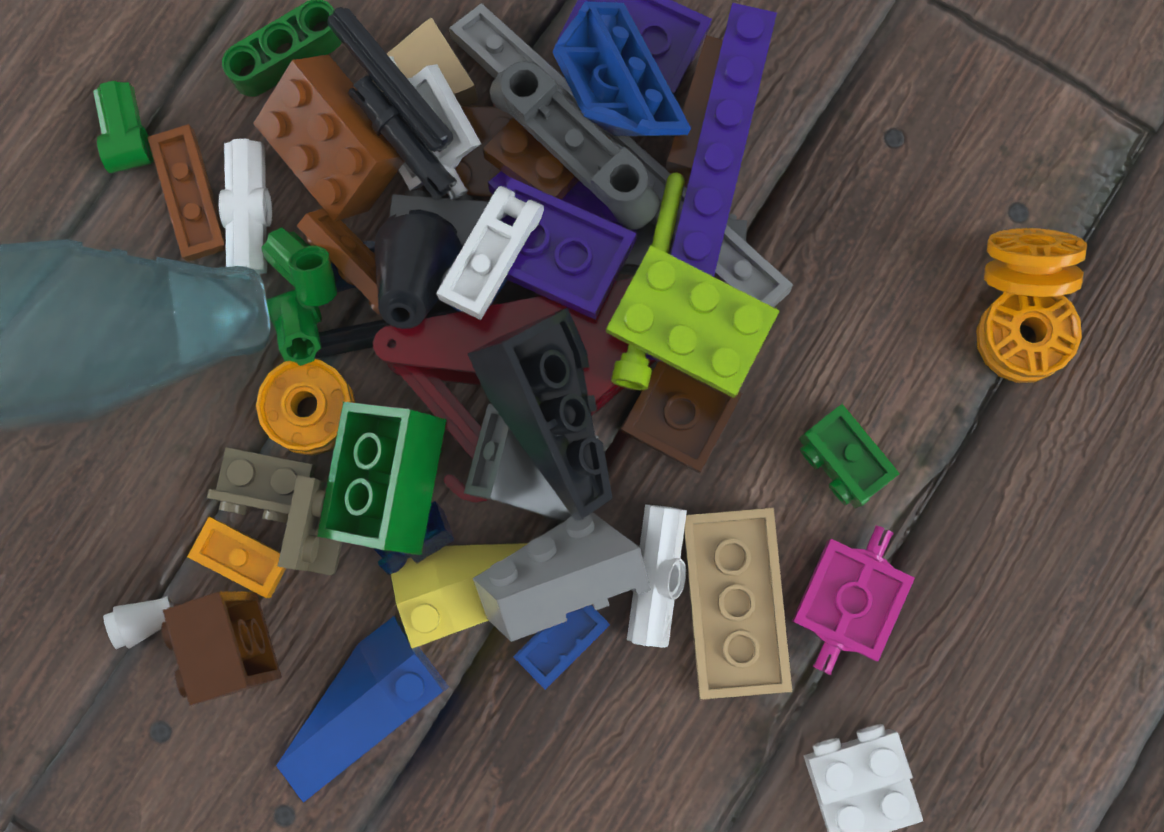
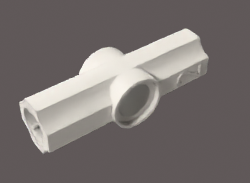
(245, 204)
(666, 573)

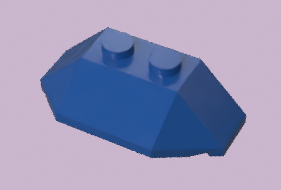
(616, 74)

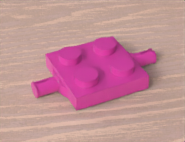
(853, 599)

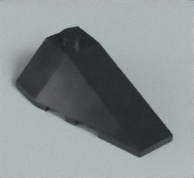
(543, 398)

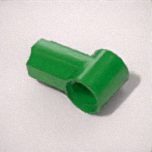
(123, 137)
(301, 265)
(295, 327)

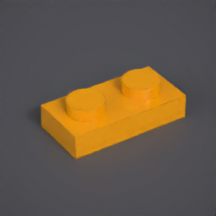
(238, 557)

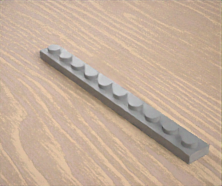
(498, 47)

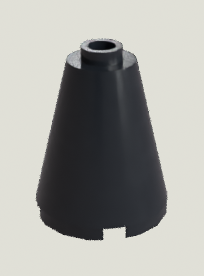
(410, 265)

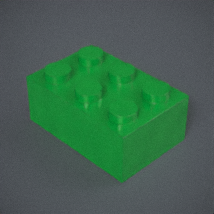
(382, 477)

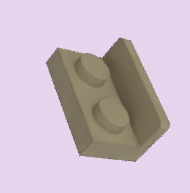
(258, 483)
(300, 544)

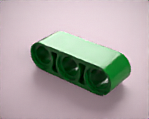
(261, 47)

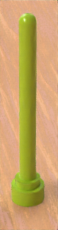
(633, 368)

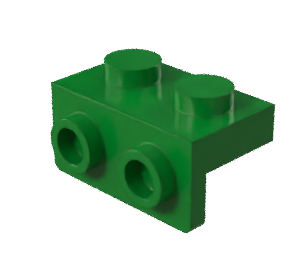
(847, 457)

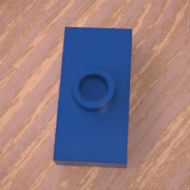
(559, 646)

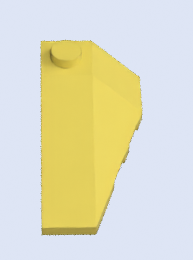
(440, 593)

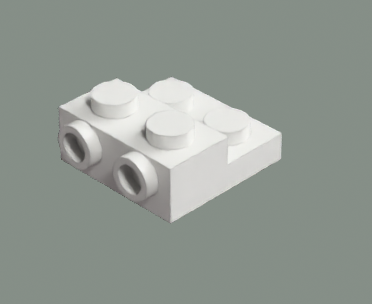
(864, 782)

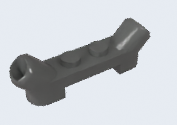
(577, 143)

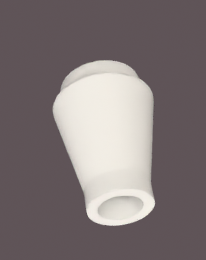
(135, 621)

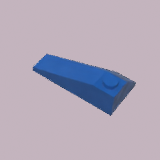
(364, 704)

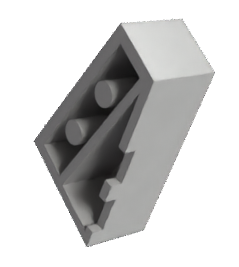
(559, 574)

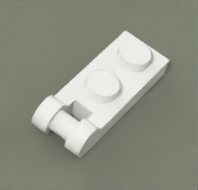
(489, 253)

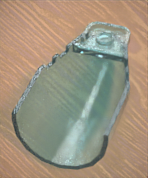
(111, 327)

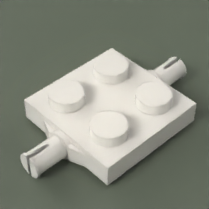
(439, 96)

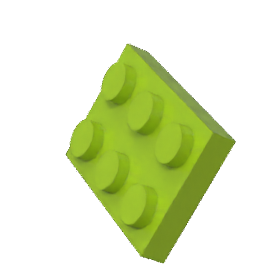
(692, 321)

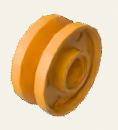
(1035, 262)
(1013, 357)
(280, 398)

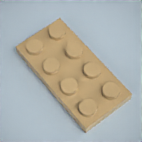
(736, 604)

